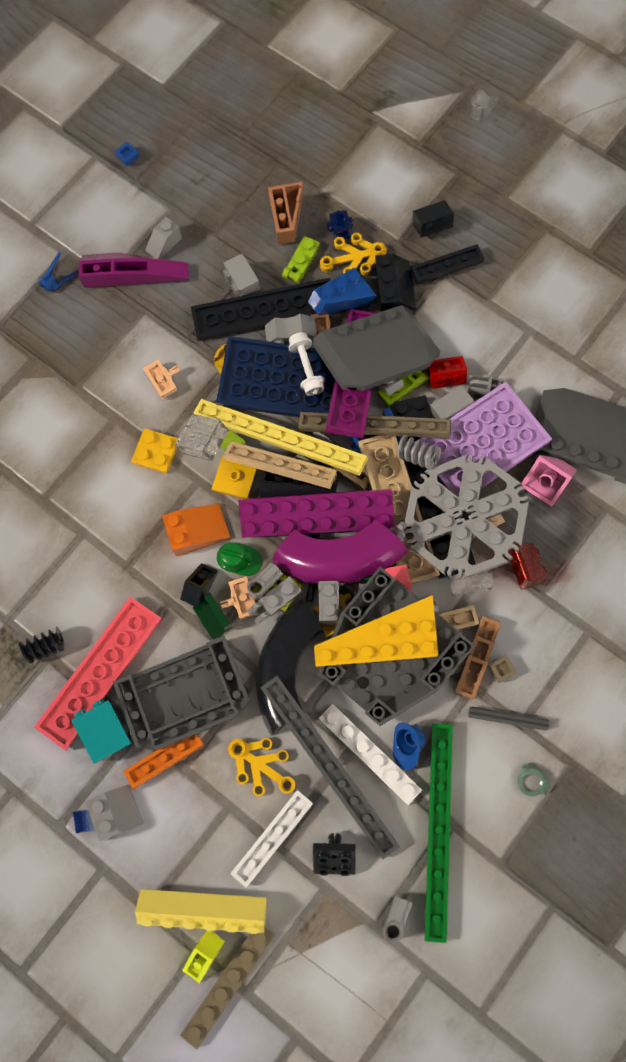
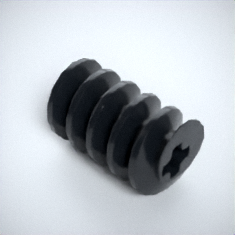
(42, 646)

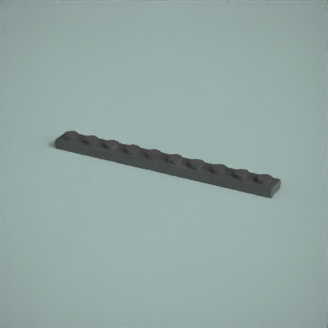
(330, 767)

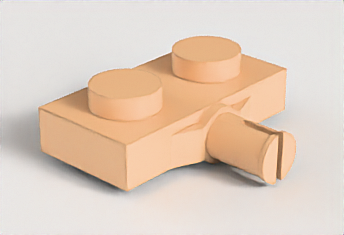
(162, 378)
(239, 598)

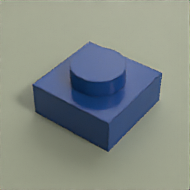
(127, 153)

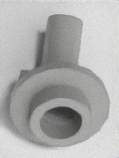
(399, 530)

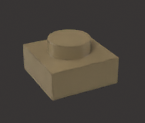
(502, 669)

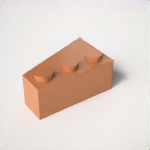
(285, 208)

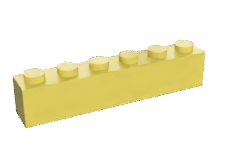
(201, 911)

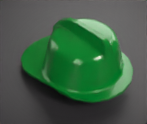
(239, 559)

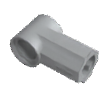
(265, 580)
(397, 916)

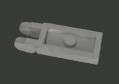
(276, 599)

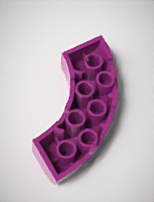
(339, 559)

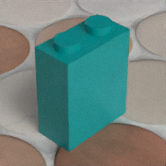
(100, 730)

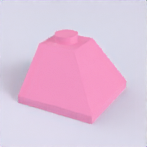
(548, 478)

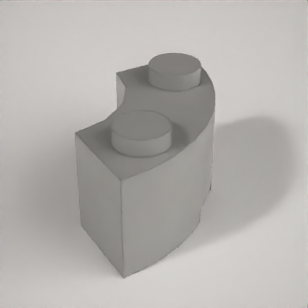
(281, 329)

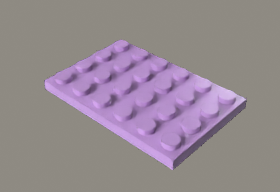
(492, 428)

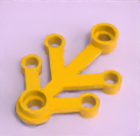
(355, 254)
(258, 764)

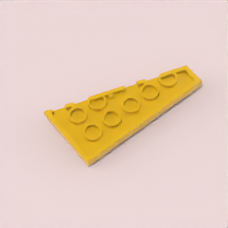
(395, 636)

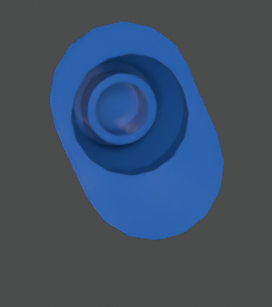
(407, 745)

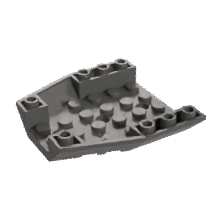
(393, 683)

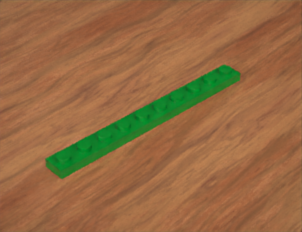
(438, 834)

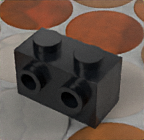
(433, 218)

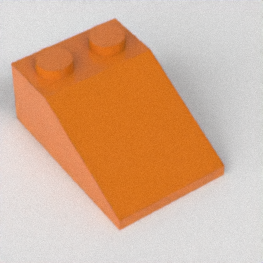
(195, 528)

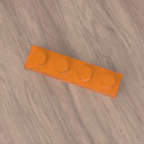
(161, 760)

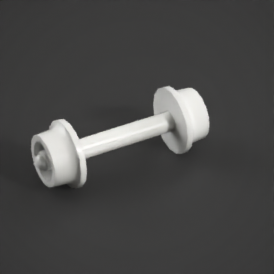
(299, 344)

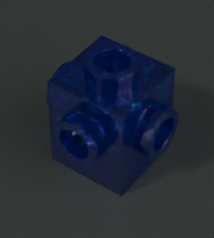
(340, 224)

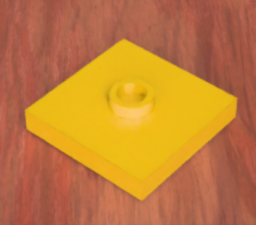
(234, 479)

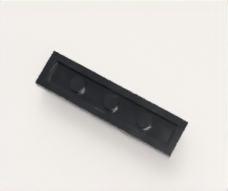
(447, 264)

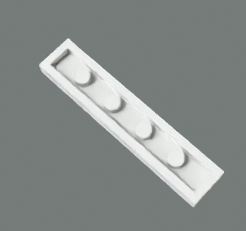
(271, 839)

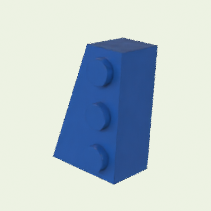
(342, 293)

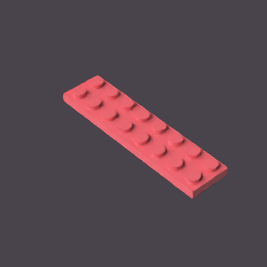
(98, 670)

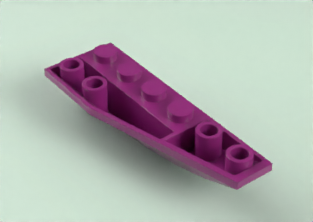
(128, 269)

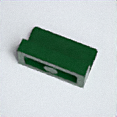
(212, 617)

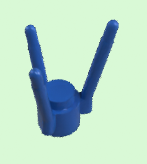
(48, 280)

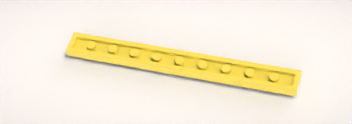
(284, 437)

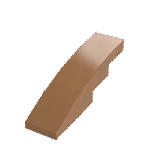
(478, 658)

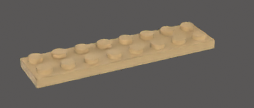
(389, 472)

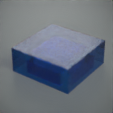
(81, 821)

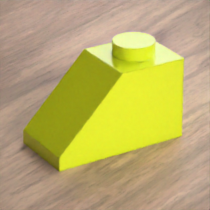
(203, 955)

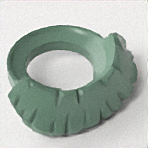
(544, 784)

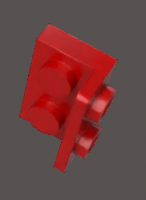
(447, 372)

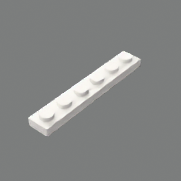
(370, 754)

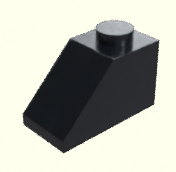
(198, 585)

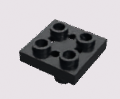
(334, 857)

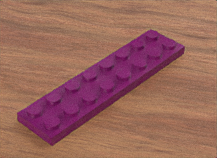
(349, 407)
(315, 512)

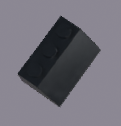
(394, 282)

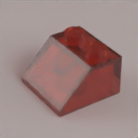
(528, 566)

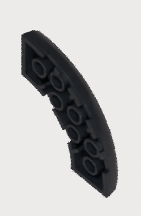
(282, 656)

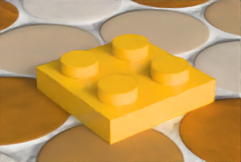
(155, 451)

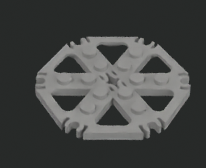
(477, 525)

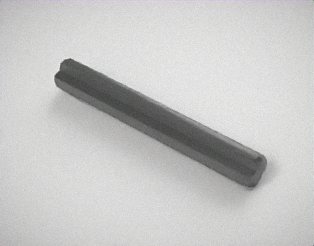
(508, 718)

